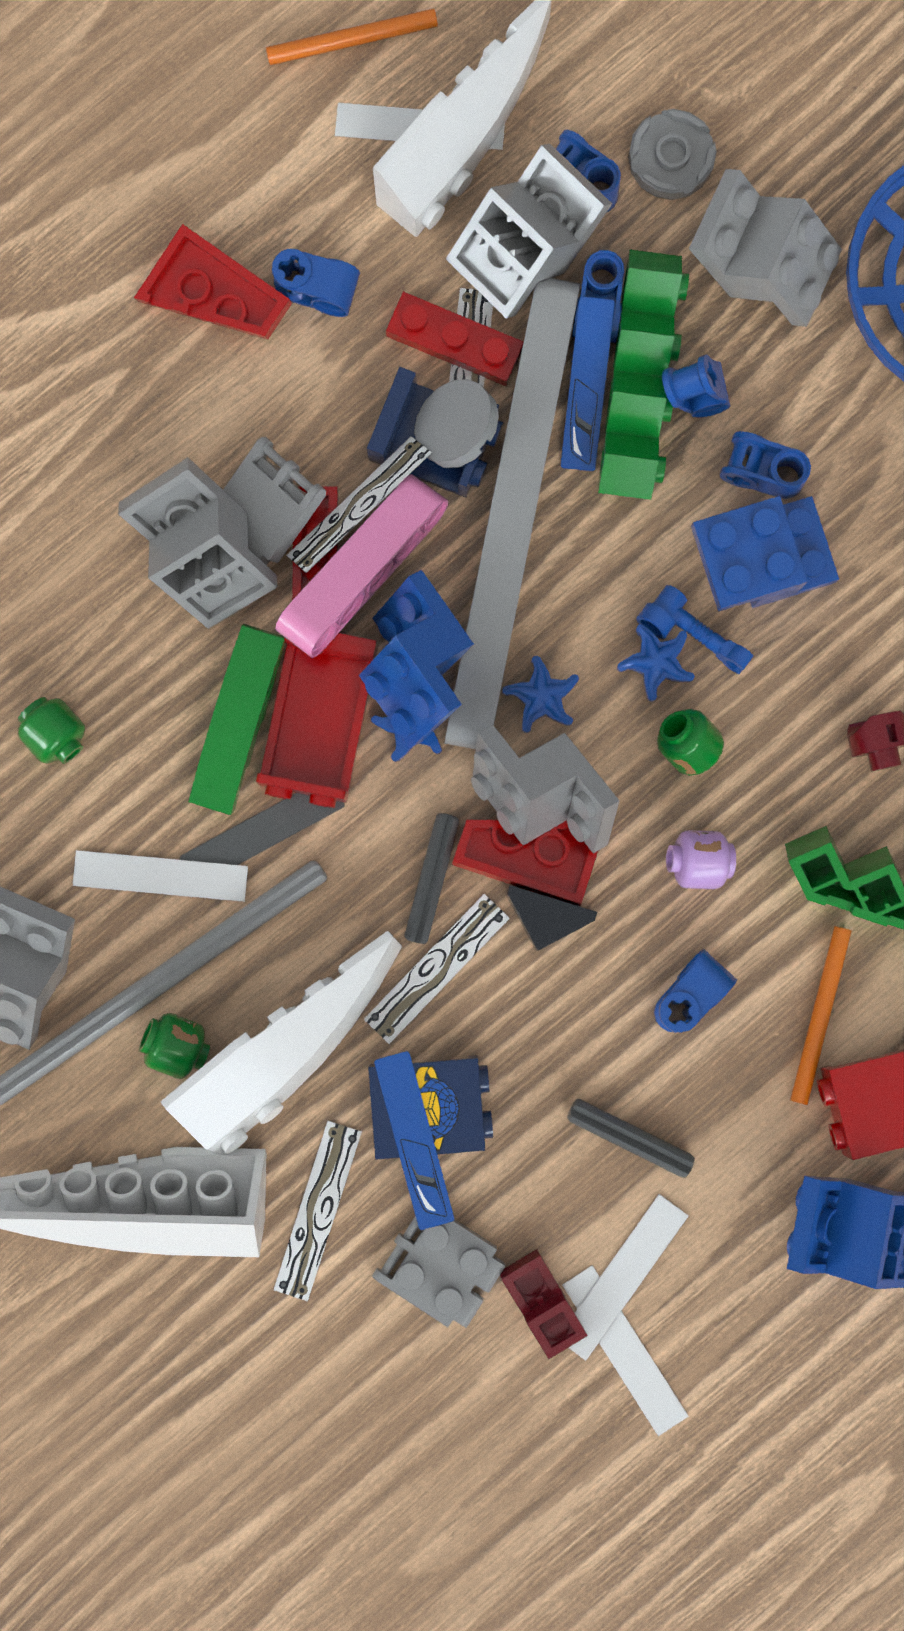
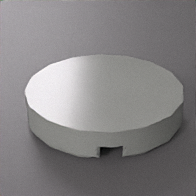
(672, 154)
(456, 422)

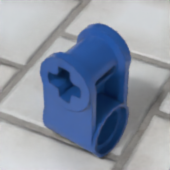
(591, 163)
(612, 263)
(322, 282)
(697, 388)
(762, 466)
(699, 987)

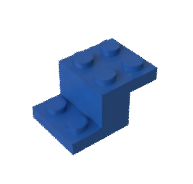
(764, 552)
(410, 668)
(848, 1232)

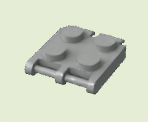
(272, 501)
(442, 1270)

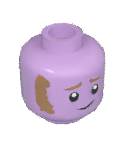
(701, 859)

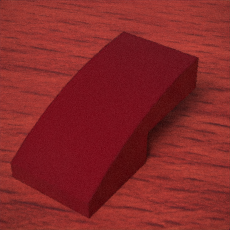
(543, 1304)

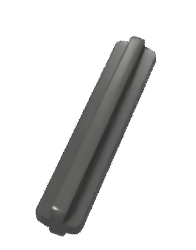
(431, 878)
(631, 1138)

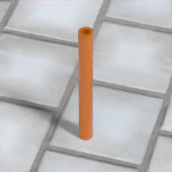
(351, 36)
(820, 1015)

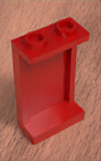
(317, 721)
(865, 1104)

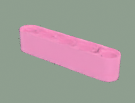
(361, 566)

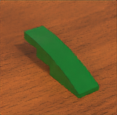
(237, 719)

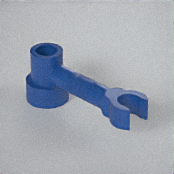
(668, 611)

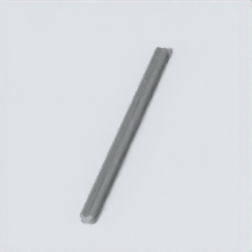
(160, 980)

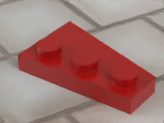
(212, 287)
(547, 865)

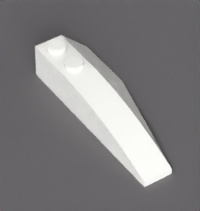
(456, 131)
(260, 1072)
(154, 1205)

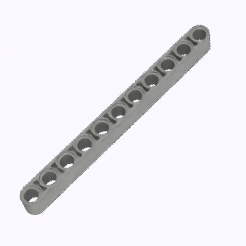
(513, 509)

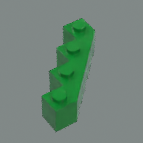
(637, 393)
(865, 886)

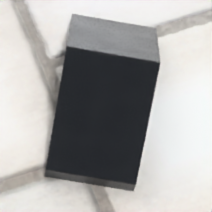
(547, 918)

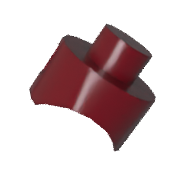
(878, 739)

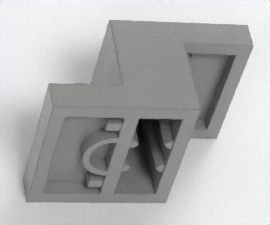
(528, 230)
(766, 248)
(197, 543)
(543, 789)
(32, 963)

